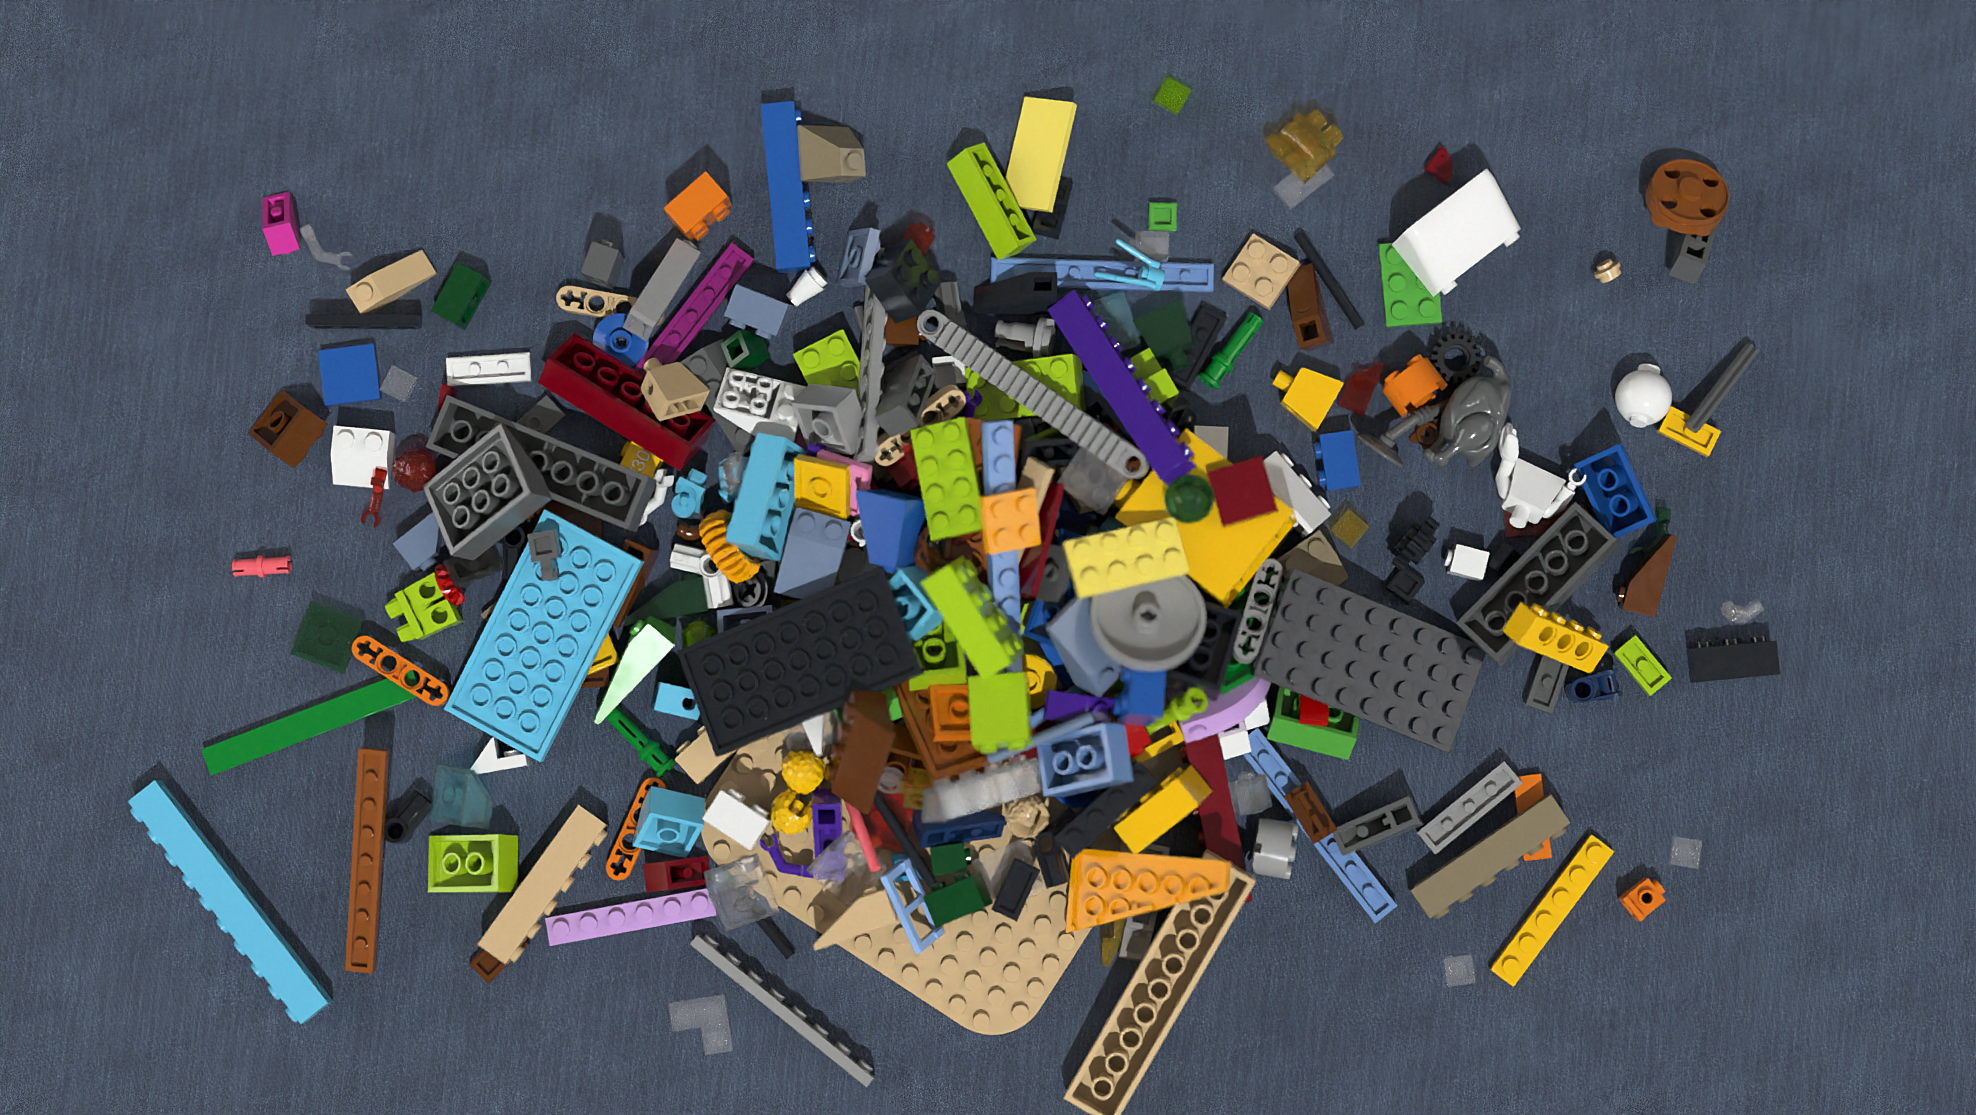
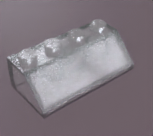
(981, 790)

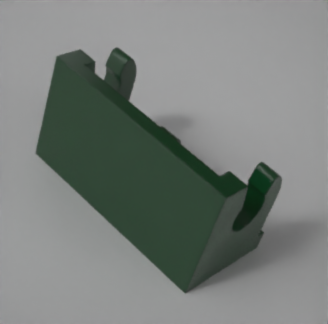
(461, 296)

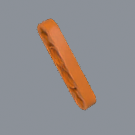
(399, 673)
(630, 827)

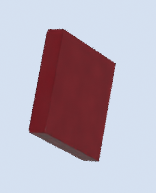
(1242, 492)

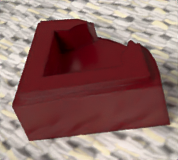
(1440, 166)
(444, 391)

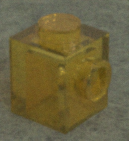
(914, 787)

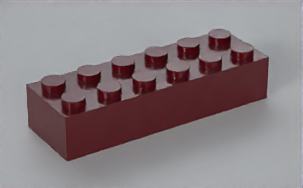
(613, 396)

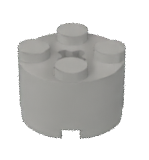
(1274, 848)

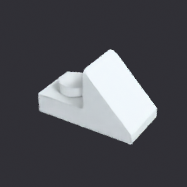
(491, 760)

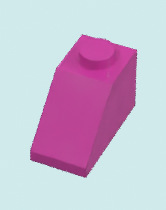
(280, 224)

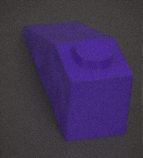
(826, 818)

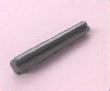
(1721, 387)

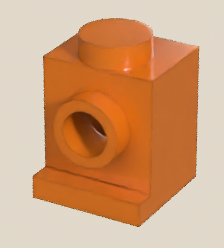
(1633, 898)

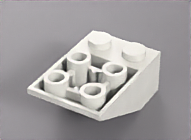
(758, 403)

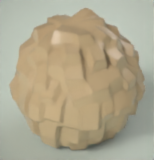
(1027, 816)

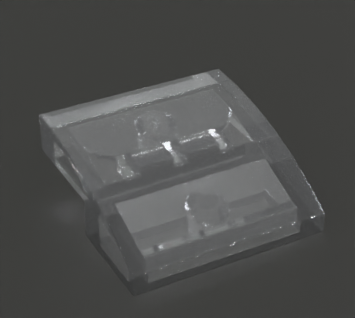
(844, 868)

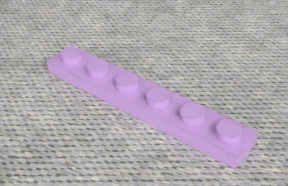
(629, 916)

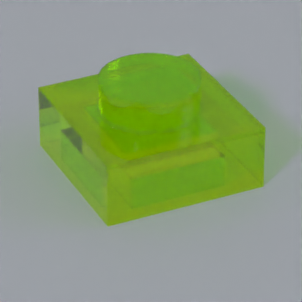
(1172, 96)

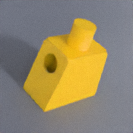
(1308, 395)

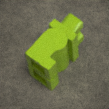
(420, 611)

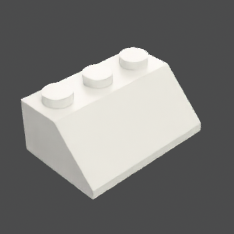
(1296, 494)

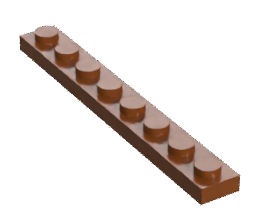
(367, 859)

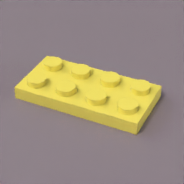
(1126, 558)

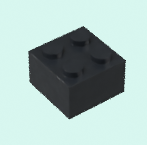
(903, 281)

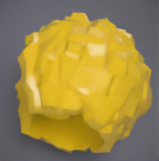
(802, 771)
(790, 814)

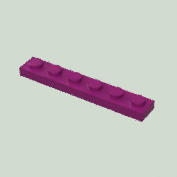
(699, 307)

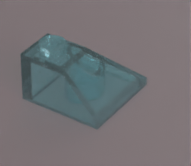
(460, 798)

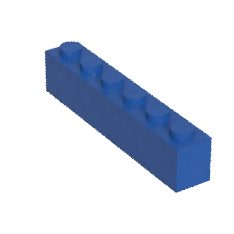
(786, 189)

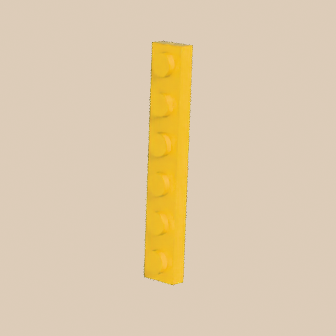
(1551, 910)

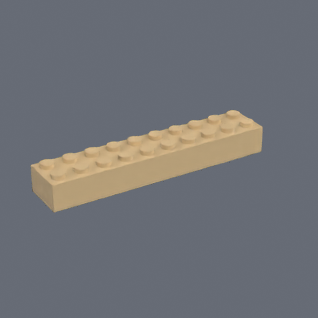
(1155, 997)

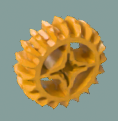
(729, 559)

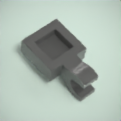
(545, 548)

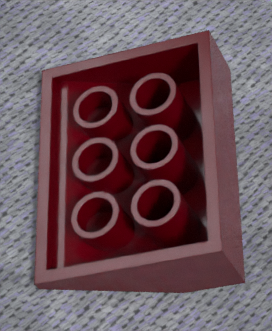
(1034, 557)

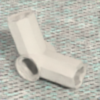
(697, 561)

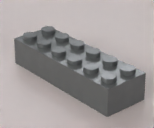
(1542, 576)

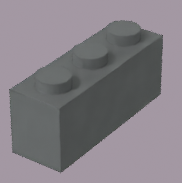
(905, 396)

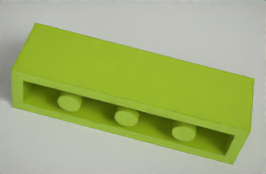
(991, 201)

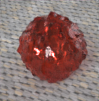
(413, 469)

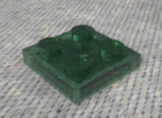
(327, 637)

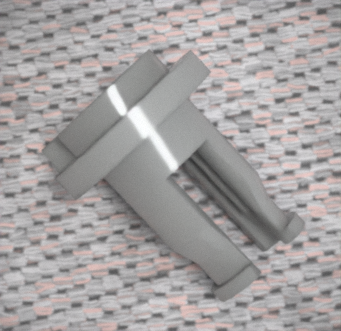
(1027, 337)

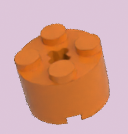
(1413, 386)

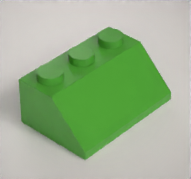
(1334, 740)

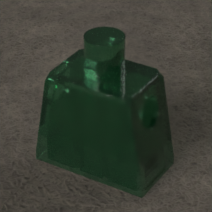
(1168, 333)

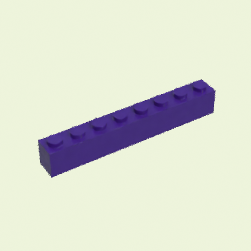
(1122, 387)

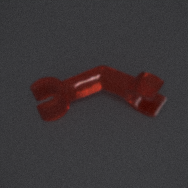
(377, 496)

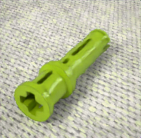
(1180, 709)

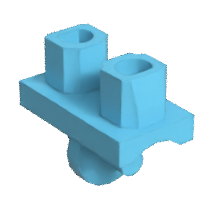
(689, 494)

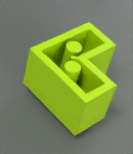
(1156, 377)

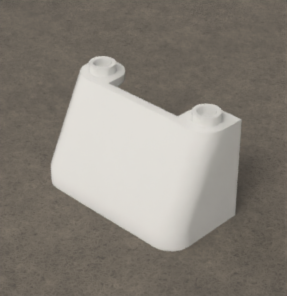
(1458, 233)

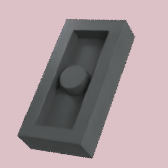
(1546, 684)

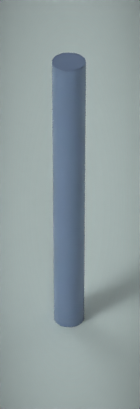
(1046, 736)

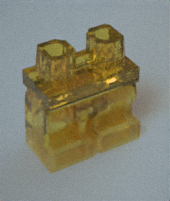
(1304, 146)

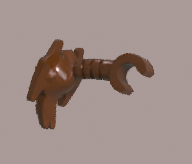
(928, 558)

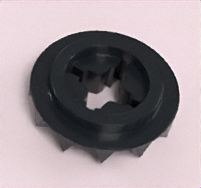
(742, 590)

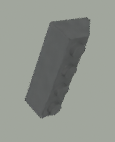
(709, 367)

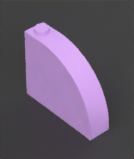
(1223, 713)

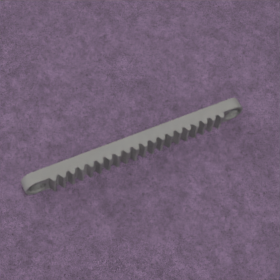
(1032, 394)

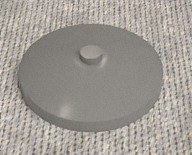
(1149, 623)

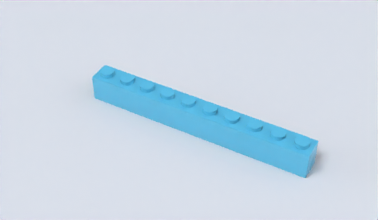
(230, 902)

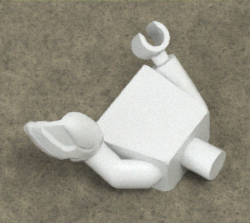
(1527, 489)

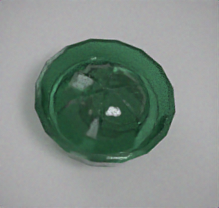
(1189, 499)

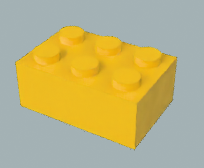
(1162, 808)

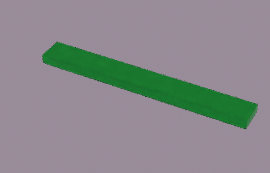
(307, 724)

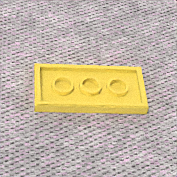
(1039, 152)

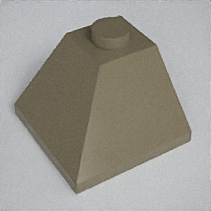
(829, 154)

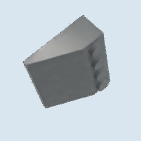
(485, 493)

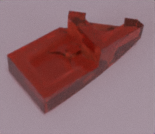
(1360, 389)

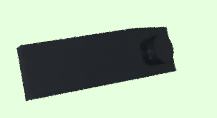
(1050, 448)

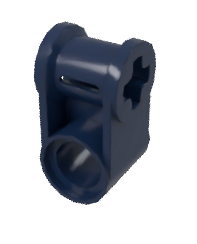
(1598, 685)

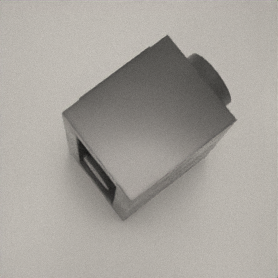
(603, 264)

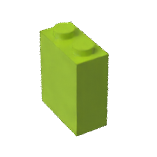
(1000, 712)

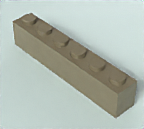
(1489, 856)

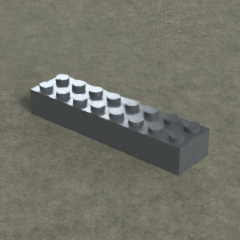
(569, 472)

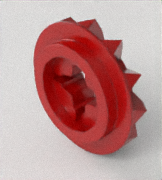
(446, 586)

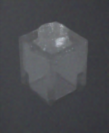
(1151, 244)
(1249, 793)

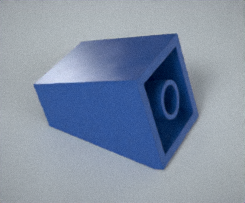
(891, 526)

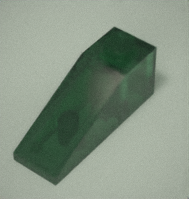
(676, 601)

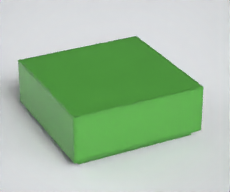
(1162, 217)

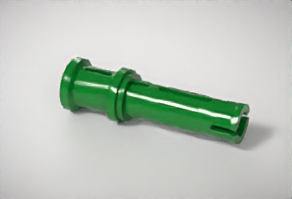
(1223, 361)
(652, 747)

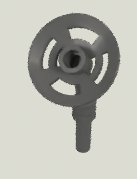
(1384, 444)

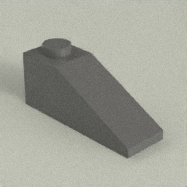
(1691, 256)
(1378, 826)

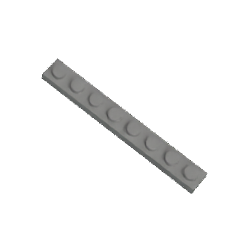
(870, 373)
(774, 1001)

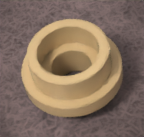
(1607, 270)

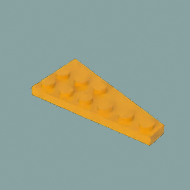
(1123, 885)

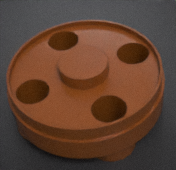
(1687, 197)

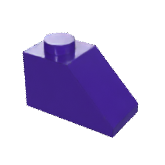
(1067, 706)

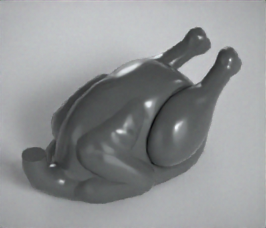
(1473, 417)

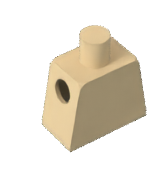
(672, 389)

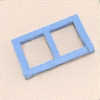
(904, 911)

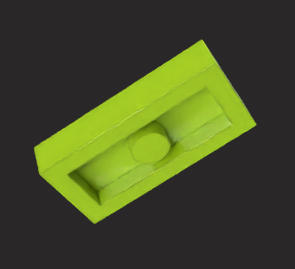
(1642, 665)

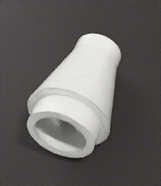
(808, 285)

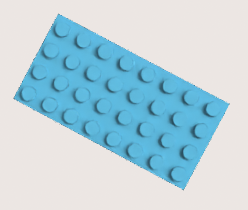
(543, 639)

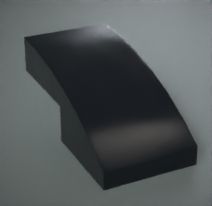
(1050, 223)

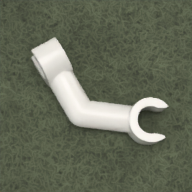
(662, 484)

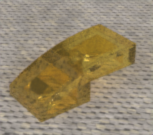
(1111, 944)

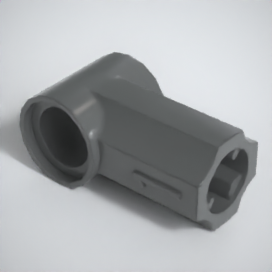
(948, 303)

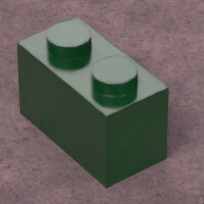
(957, 899)

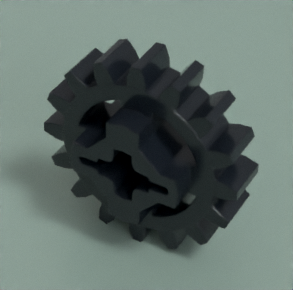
(1415, 543)

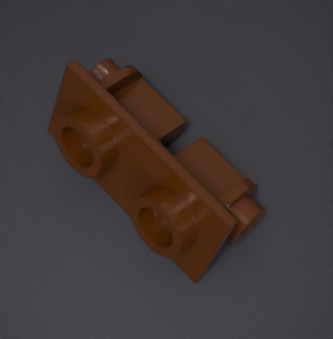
(1310, 812)

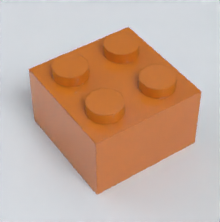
(698, 207)

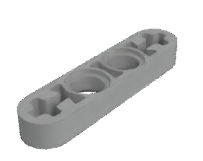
(1258, 611)

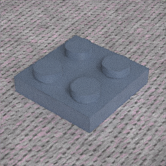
(858, 257)

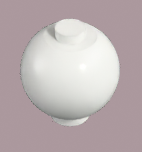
(1643, 396)

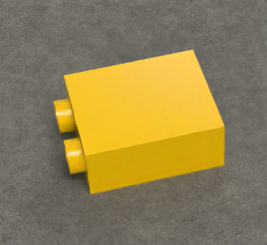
(1217, 557)

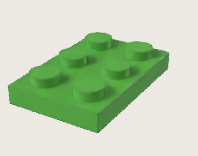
(1404, 295)

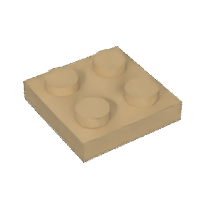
(1261, 271)

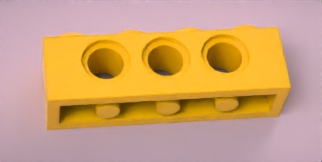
(1556, 637)

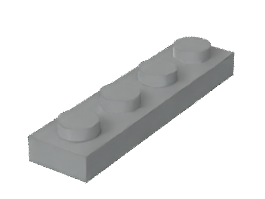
(1469, 808)

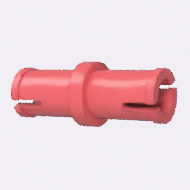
(261, 566)

